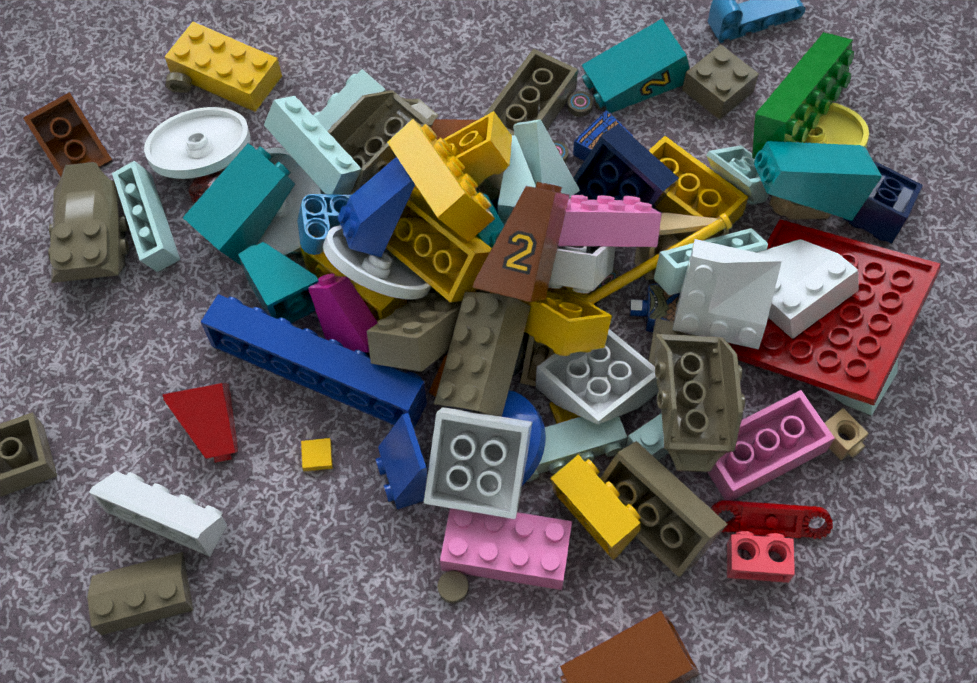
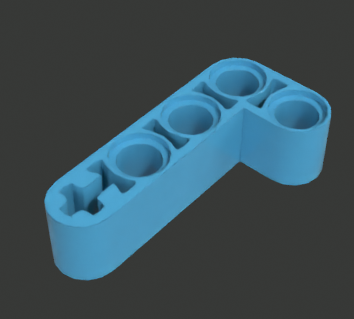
(733, 20)
(324, 217)

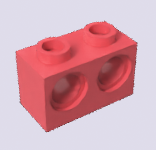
(761, 566)

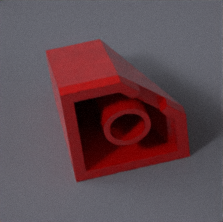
(207, 419)

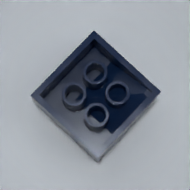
(623, 168)

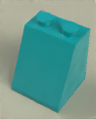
(278, 282)

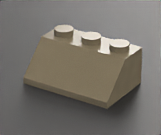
(139, 594)

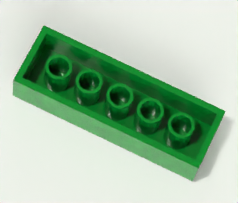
(805, 93)

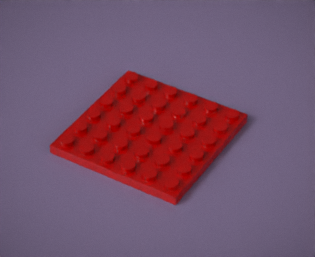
(861, 337)

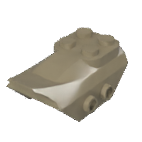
(371, 124)
(86, 226)
(698, 399)

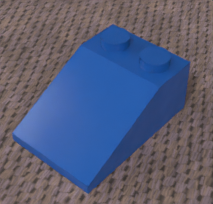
(376, 209)
(402, 464)

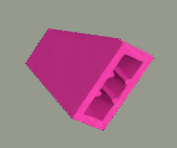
(342, 312)

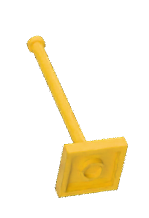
(649, 265)

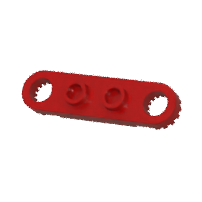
(774, 518)

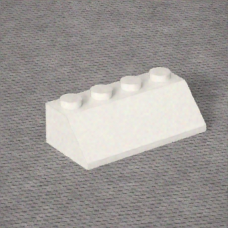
(160, 512)

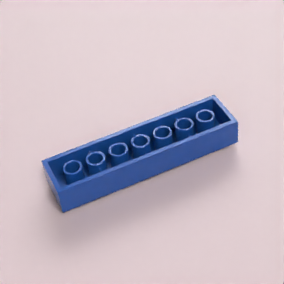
(313, 361)

